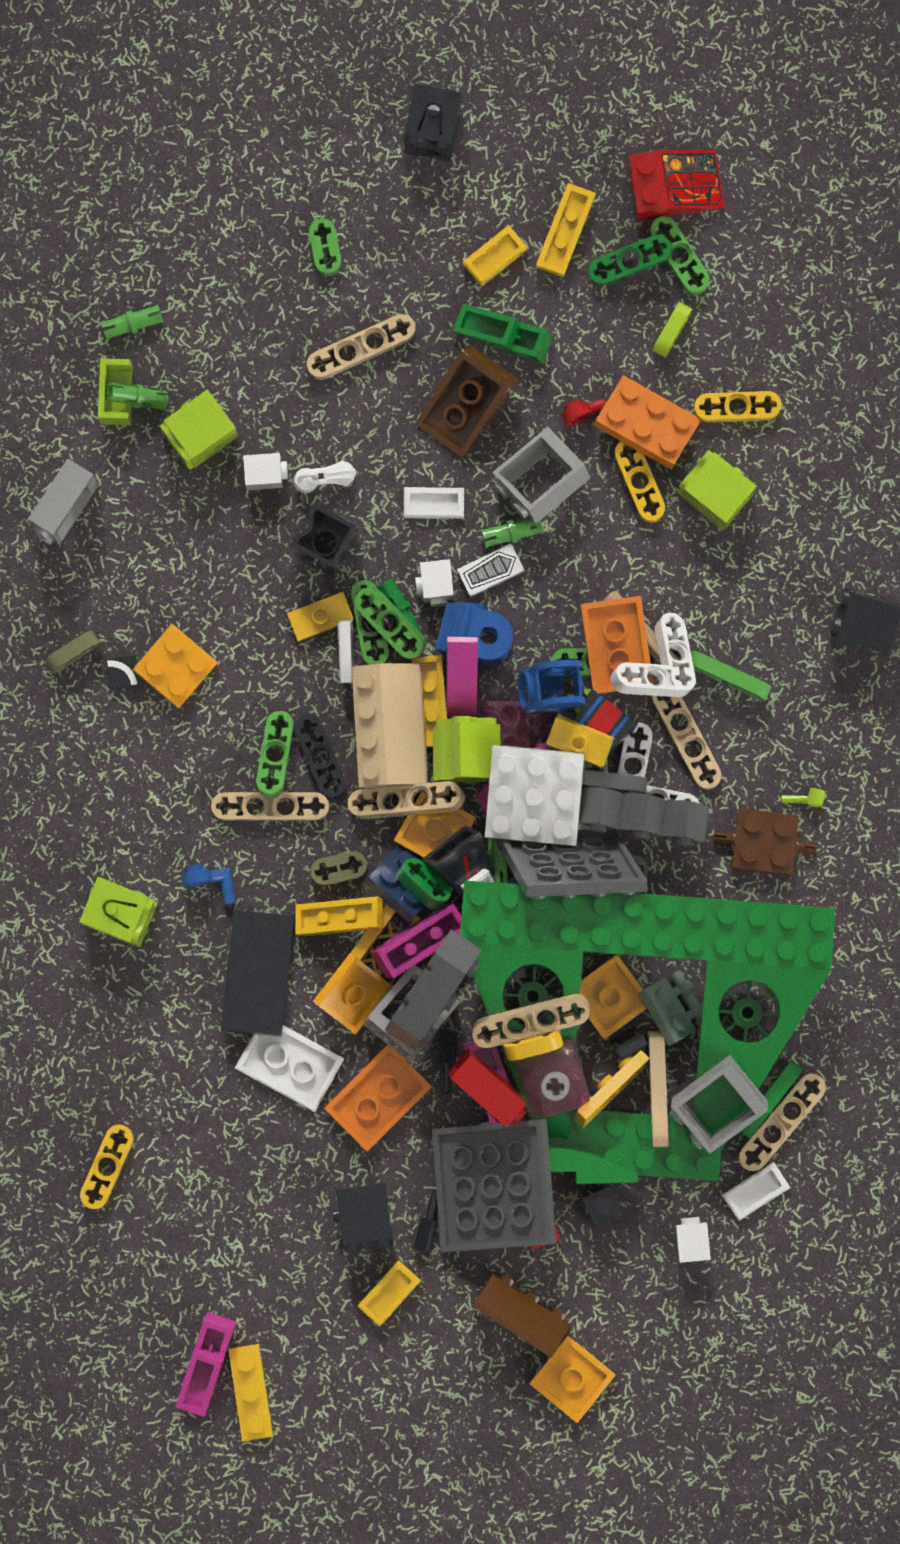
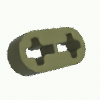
(72, 652)
(337, 861)

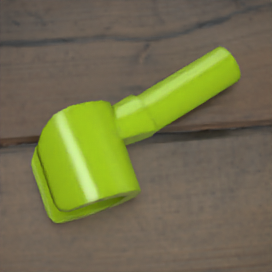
(815, 798)

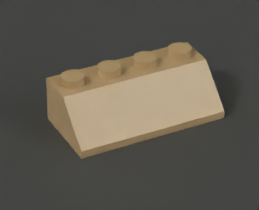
(389, 725)

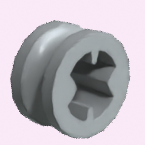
(549, 1093)

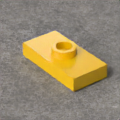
(495, 256)
(319, 616)
(578, 738)
(389, 1293)

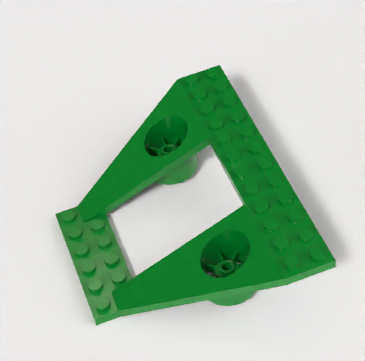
(744, 942)

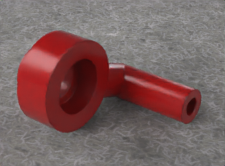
(580, 411)

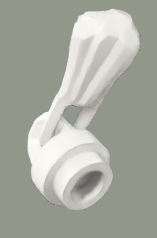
(339, 473)

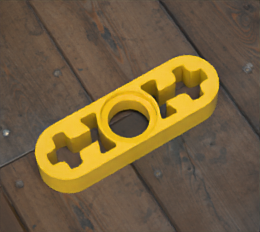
(759, 415)
(655, 498)
(89, 1184)

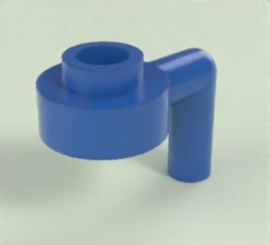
(198, 876)

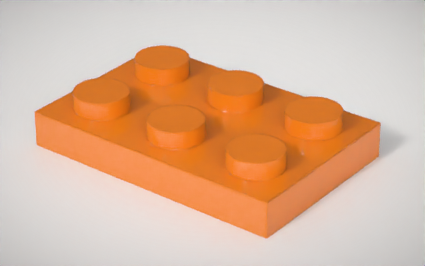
(647, 422)
(614, 636)
(378, 1097)

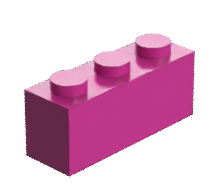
(416, 941)

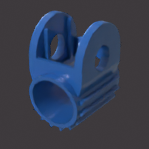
(472, 621)
(543, 687)

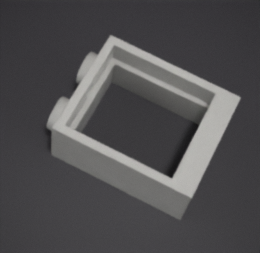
(527, 457)
(62, 503)
(377, 1022)
(743, 1085)

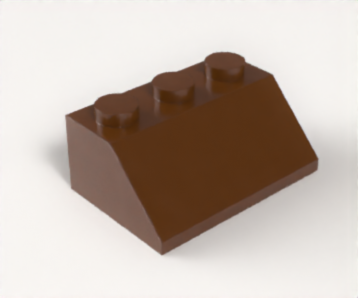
(522, 1314)

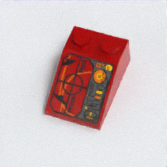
(674, 183)

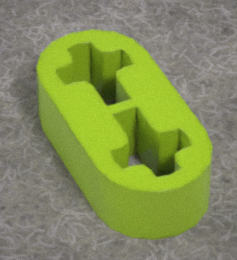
(672, 329)

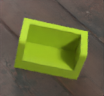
(119, 372)

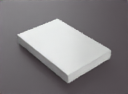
(291, 1066)

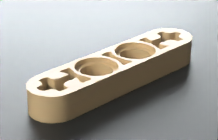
(358, 342)
(689, 734)
(406, 796)
(270, 806)
(532, 1024)
(658, 1089)
(784, 1124)

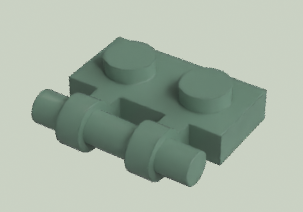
(667, 1010)

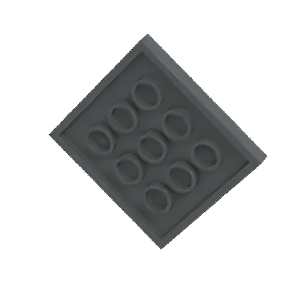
(592, 867)
(494, 1186)

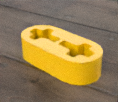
(533, 1046)

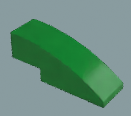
(503, 333)
(589, 1167)

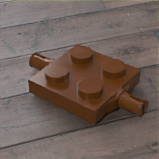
(765, 842)

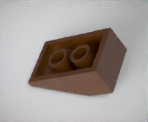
(467, 401)

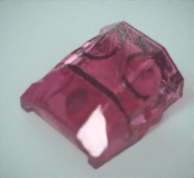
(516, 725)
(535, 1068)

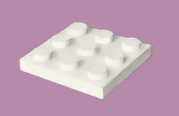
(534, 795)

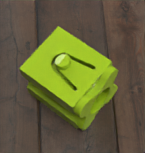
(198, 430)
(716, 489)
(464, 749)
(118, 912)

